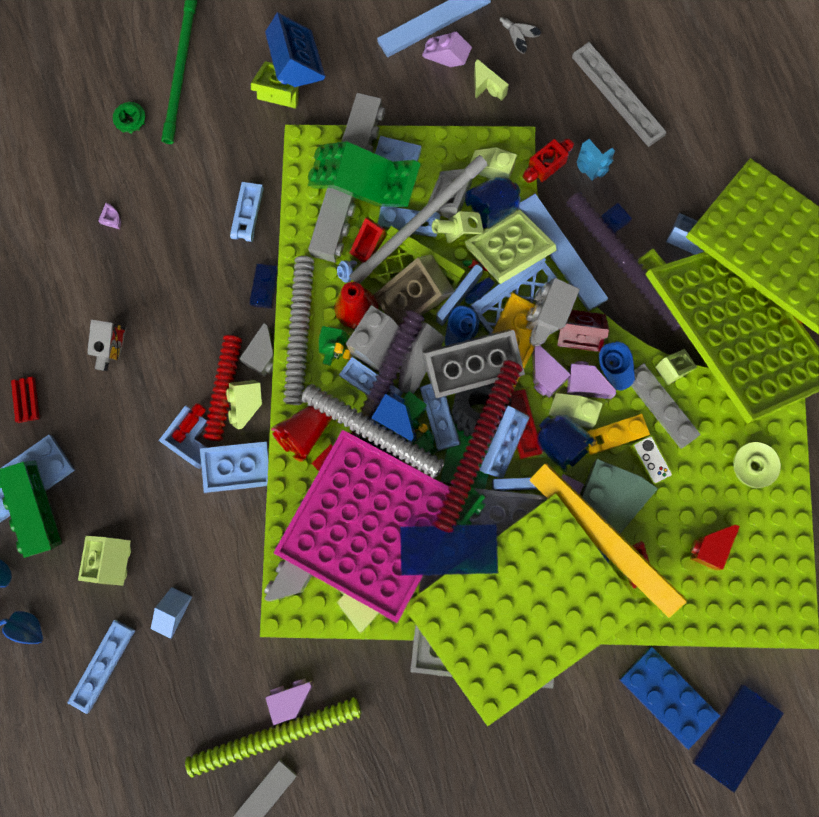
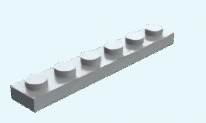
(619, 94)

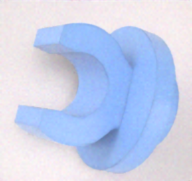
(345, 269)

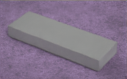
(268, 791)

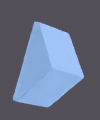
(170, 612)

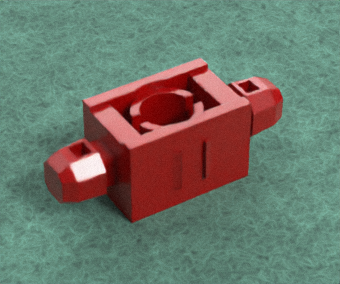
(559, 151)

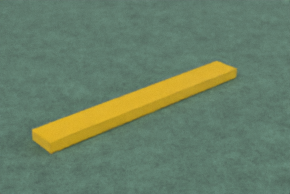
(610, 542)

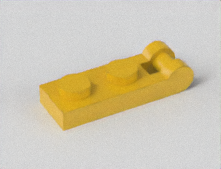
(619, 433)

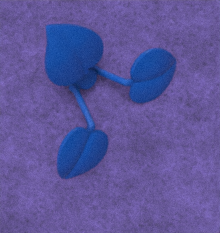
(21, 625)

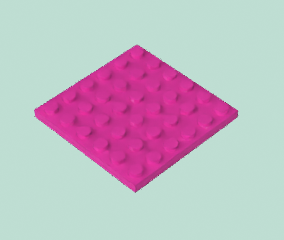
(353, 521)

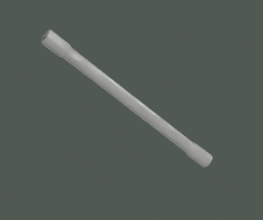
(469, 173)

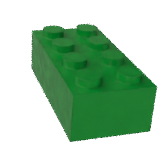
(29, 508)

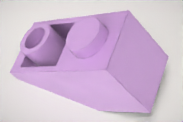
(447, 49)
(288, 703)

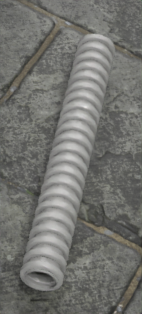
(298, 330)
(373, 431)

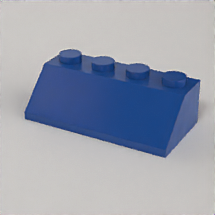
(293, 52)

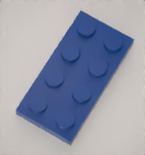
(669, 698)

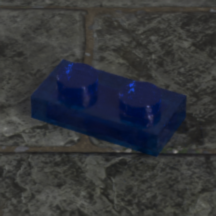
(264, 286)

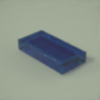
(479, 291)

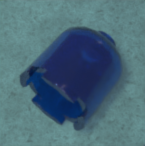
(494, 200)
(563, 441)

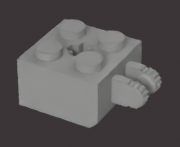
(551, 310)

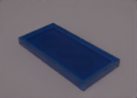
(437, 552)
(738, 738)

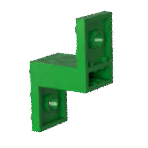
(363, 174)

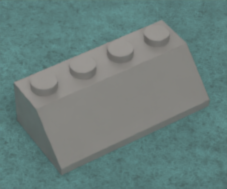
(470, 362)

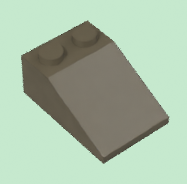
(415, 288)

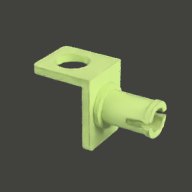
(458, 225)

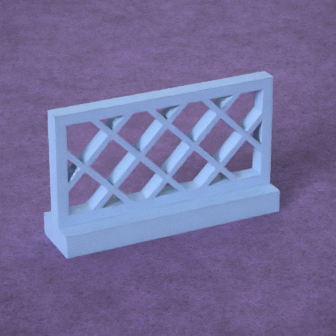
(504, 290)

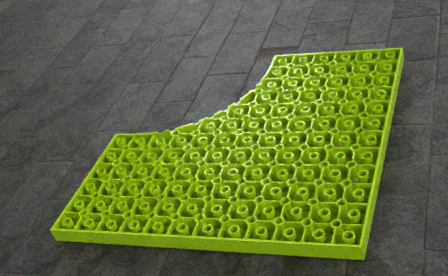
(770, 575)

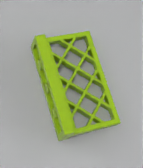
(417, 250)

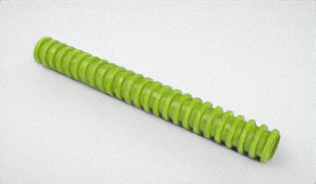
(272, 737)

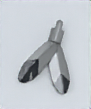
(517, 32)

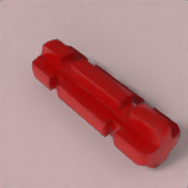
(188, 423)

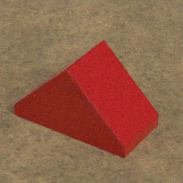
(368, 240)

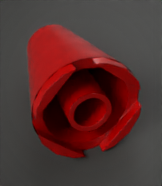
(353, 304)
(301, 431)

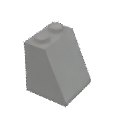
(373, 338)

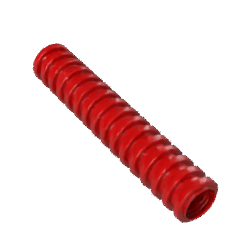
(224, 377)

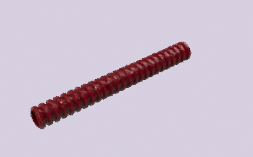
(478, 446)

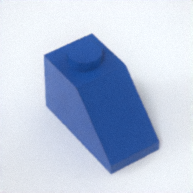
(395, 416)

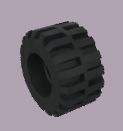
(464, 415)

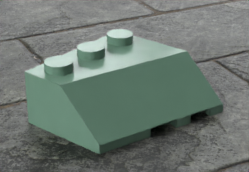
(616, 493)

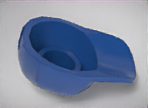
(459, 325)
(621, 373)

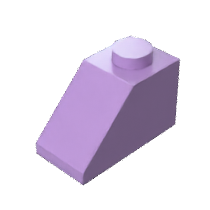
(547, 372)
(588, 382)

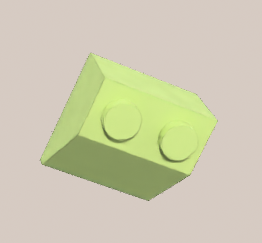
(104, 560)

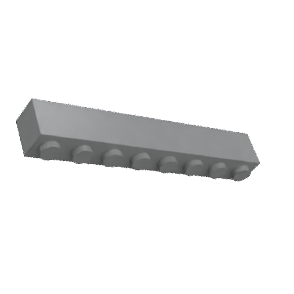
(338, 206)

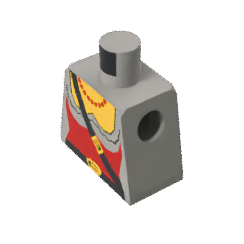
(105, 342)

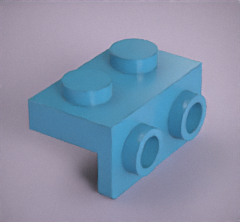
(593, 161)

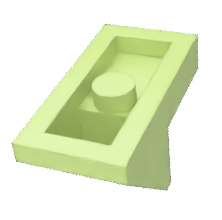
(488, 79)

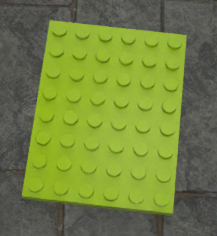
(767, 239)
(742, 335)
(530, 620)

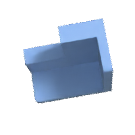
(190, 447)

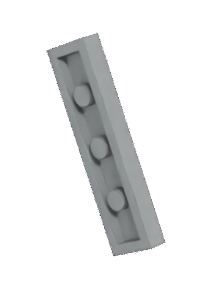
(663, 407)

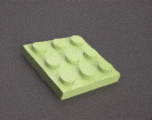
(510, 246)

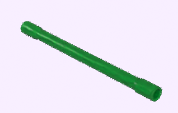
(170, 124)

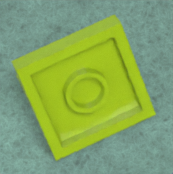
(271, 89)

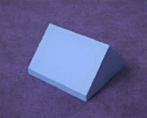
(679, 232)

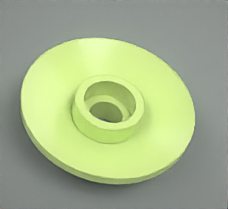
(767, 465)

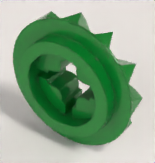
(132, 109)

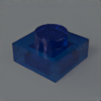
(616, 218)

